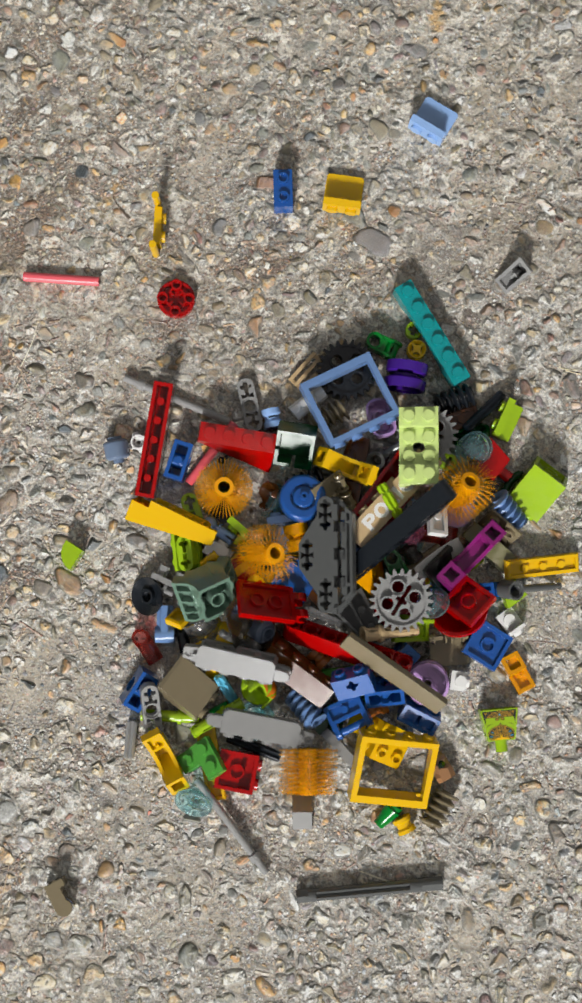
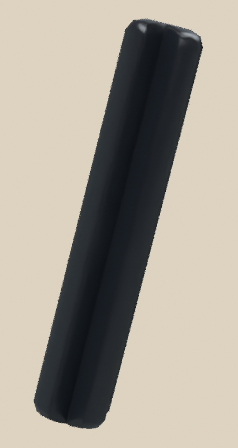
(483, 412)
(255, 747)

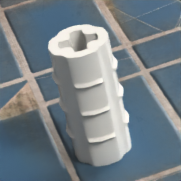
(300, 409)

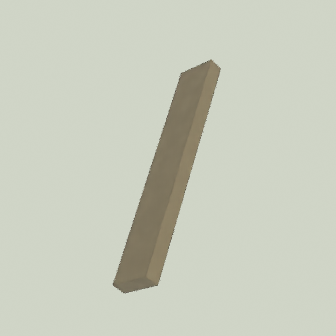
(393, 673)

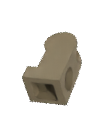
(58, 896)

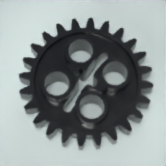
(348, 387)

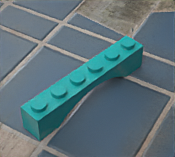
(442, 350)

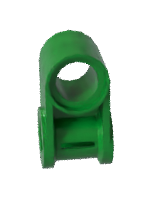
(384, 346)
(397, 565)

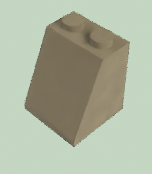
(188, 689)

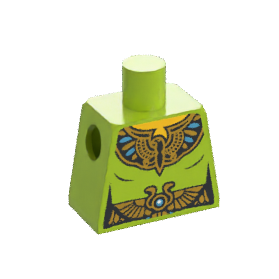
(499, 725)

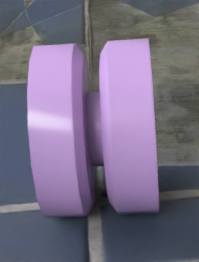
(434, 672)

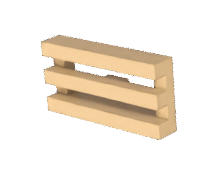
(304, 364)

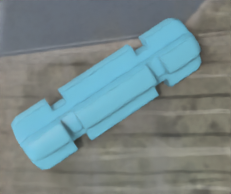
(225, 688)

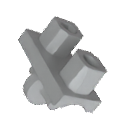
(161, 576)

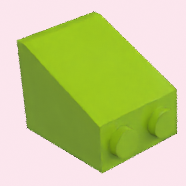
(538, 489)

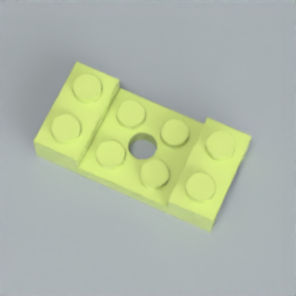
(415, 427)

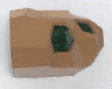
(443, 769)

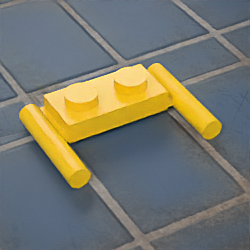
(160, 218)

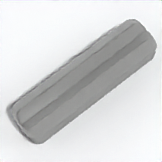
(130, 739)

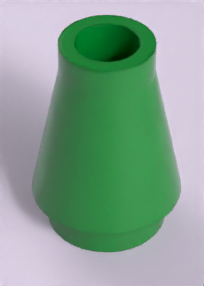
(387, 815)

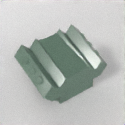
(206, 590)

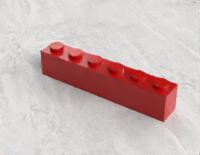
(155, 439)

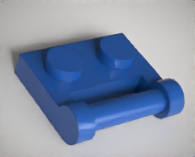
(344, 710)

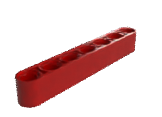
(328, 641)

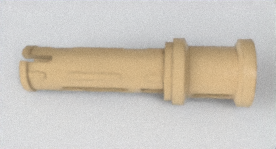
(380, 633)

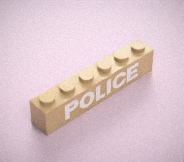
(378, 514)

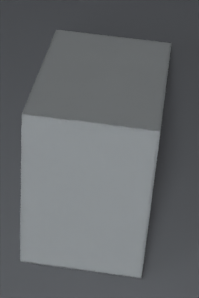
(514, 275)
(302, 812)

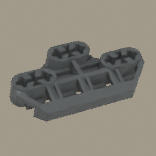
(327, 554)

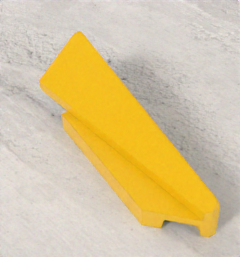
(170, 519)

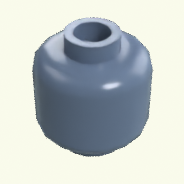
(116, 449)
(261, 631)

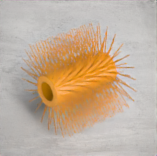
(232, 482)
(466, 488)
(265, 553)
(308, 771)

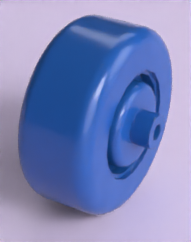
(297, 499)

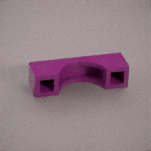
(471, 555)

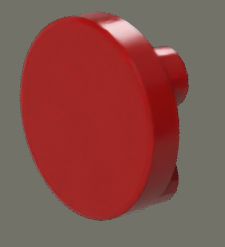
(176, 299)

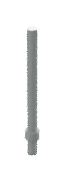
(143, 385)
(254, 856)

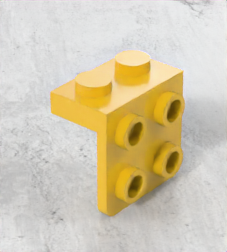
(343, 194)
(385, 754)

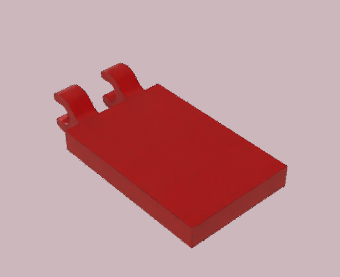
(270, 602)

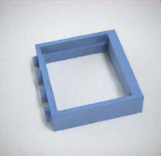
(339, 371)

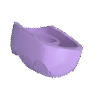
(377, 408)

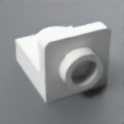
(510, 622)

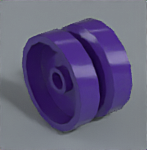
(406, 376)

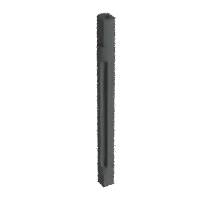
(369, 889)

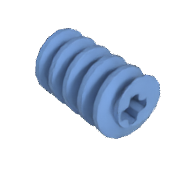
(508, 509)
(304, 710)

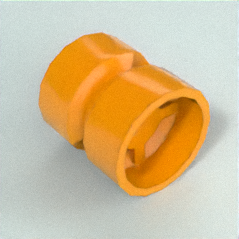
(298, 530)

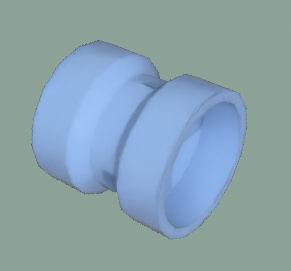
(271, 417)

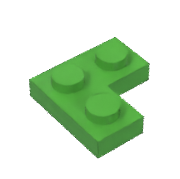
(204, 755)

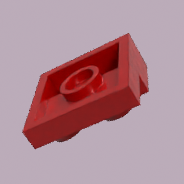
(469, 601)
(240, 771)

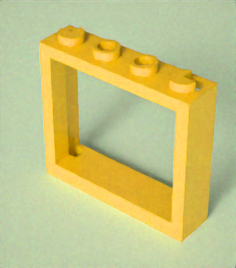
(387, 796)

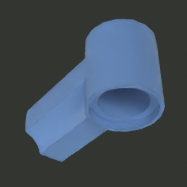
(163, 632)

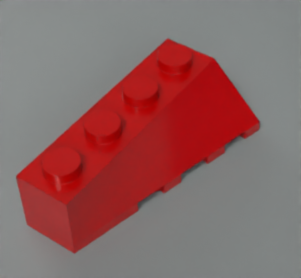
(242, 444)

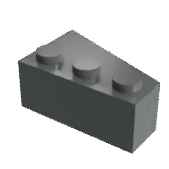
(359, 613)

